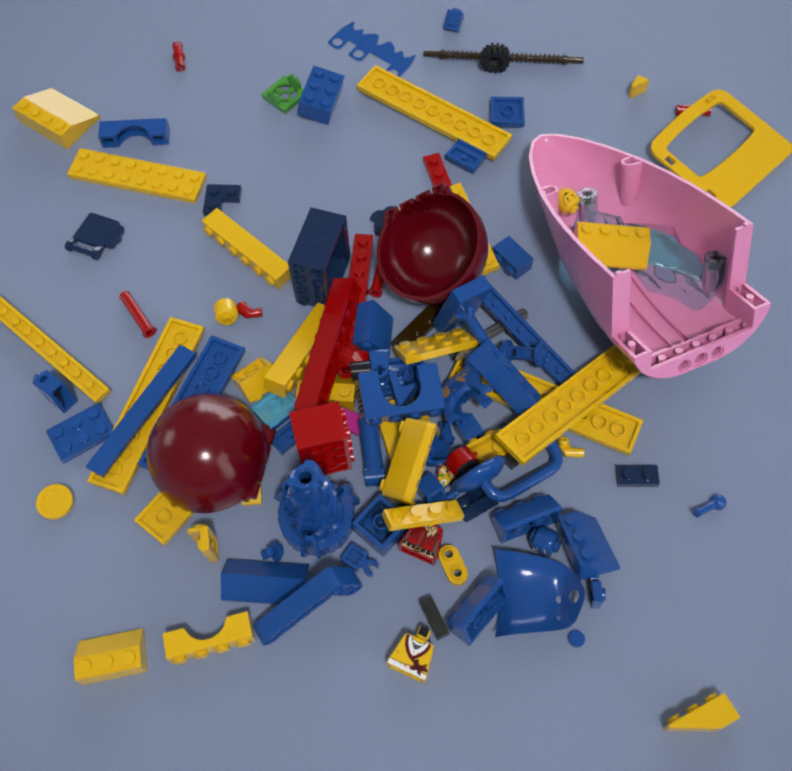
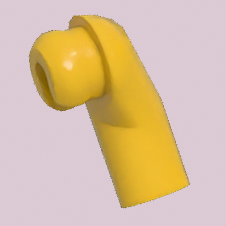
(567, 449)

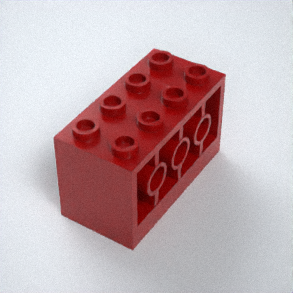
(323, 437)

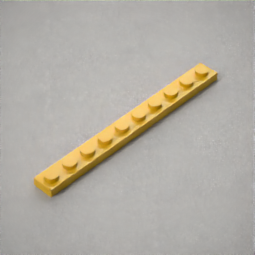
(52, 353)

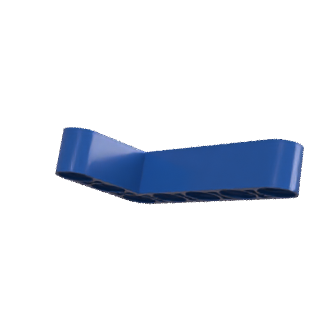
(327, 583)

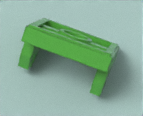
(276, 99)

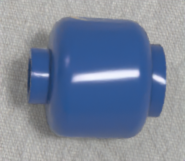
(545, 541)

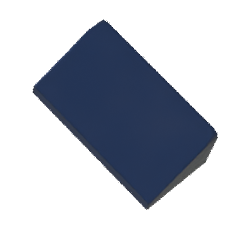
(475, 504)

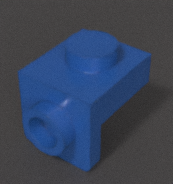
(453, 20)

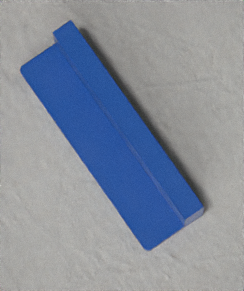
(504, 377)

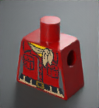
(422, 543)

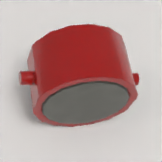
(461, 461)

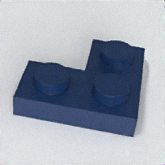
(218, 194)

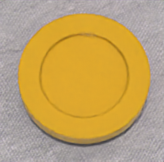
(54, 501)

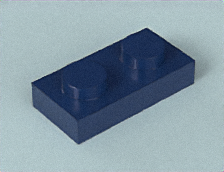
(637, 476)

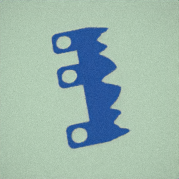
(368, 44)

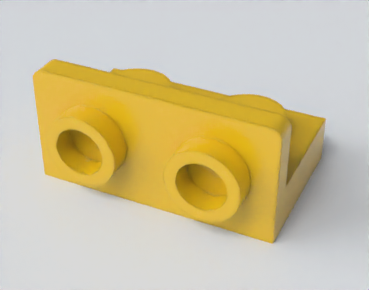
(487, 446)
(206, 541)

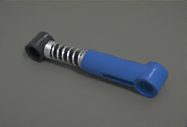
(369, 435)

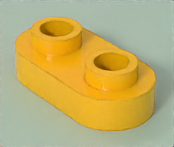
(453, 564)

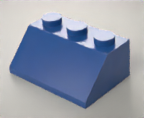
(525, 517)
(586, 545)
(478, 608)

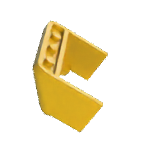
(409, 460)

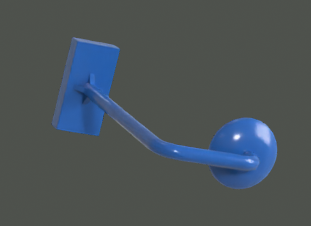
(461, 309)

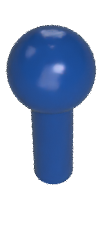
(716, 502)

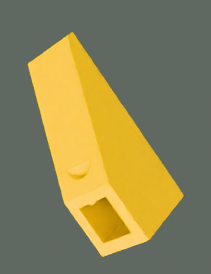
(711, 716)

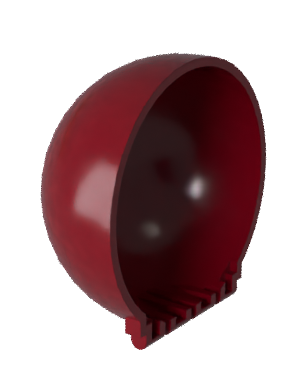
(431, 246)
(208, 453)

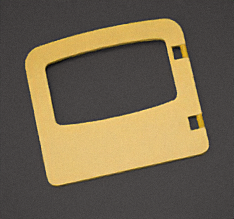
(742, 169)

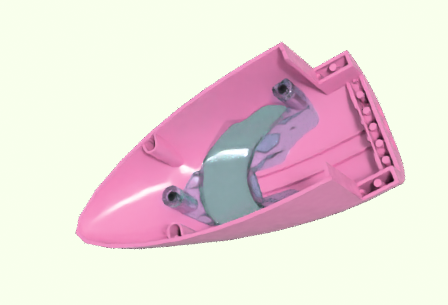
(694, 291)

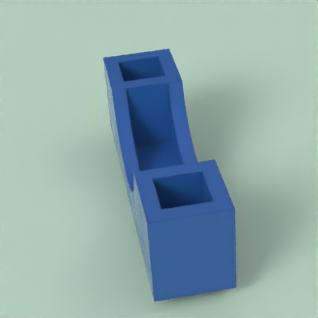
(114, 133)

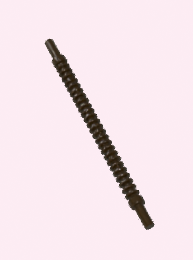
(564, 59)

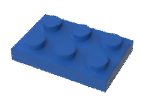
(80, 433)

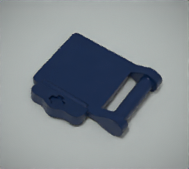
(97, 232)

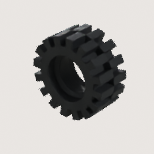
(495, 64)

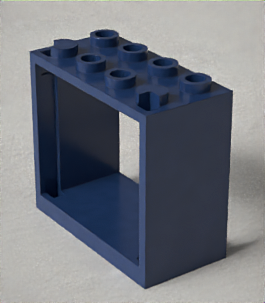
(319, 256)

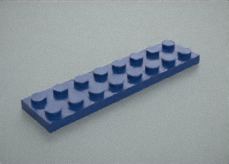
(209, 373)

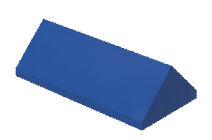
(261, 580)

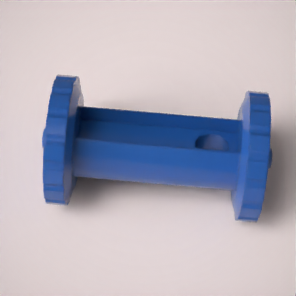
(537, 354)

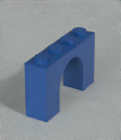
(378, 409)

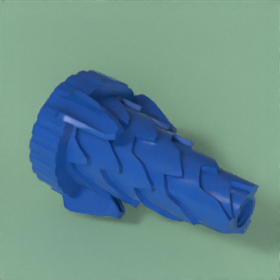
(315, 511)

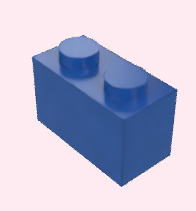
(512, 257)

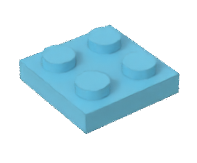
(273, 408)

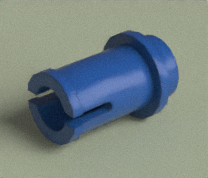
(445, 433)

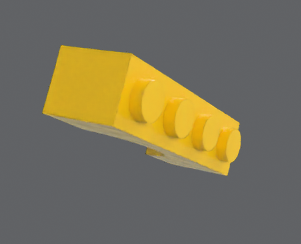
(235, 632)

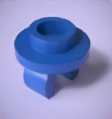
(274, 551)

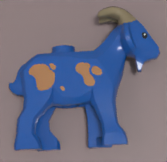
(462, 388)

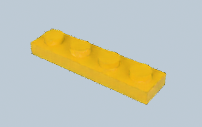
(422, 515)

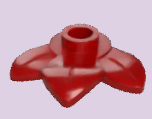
(350, 356)

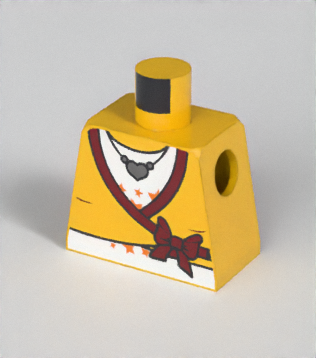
(413, 655)

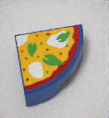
(443, 476)

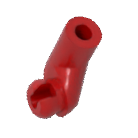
(247, 312)

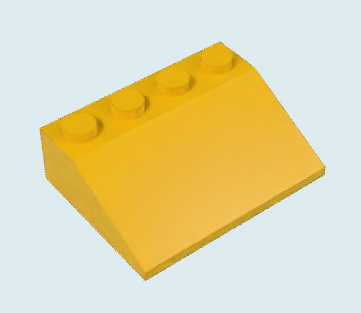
(55, 116)

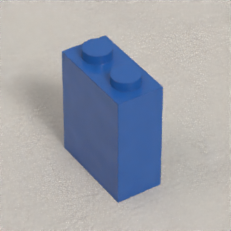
(372, 327)

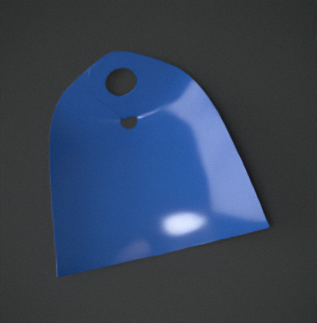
(533, 588)

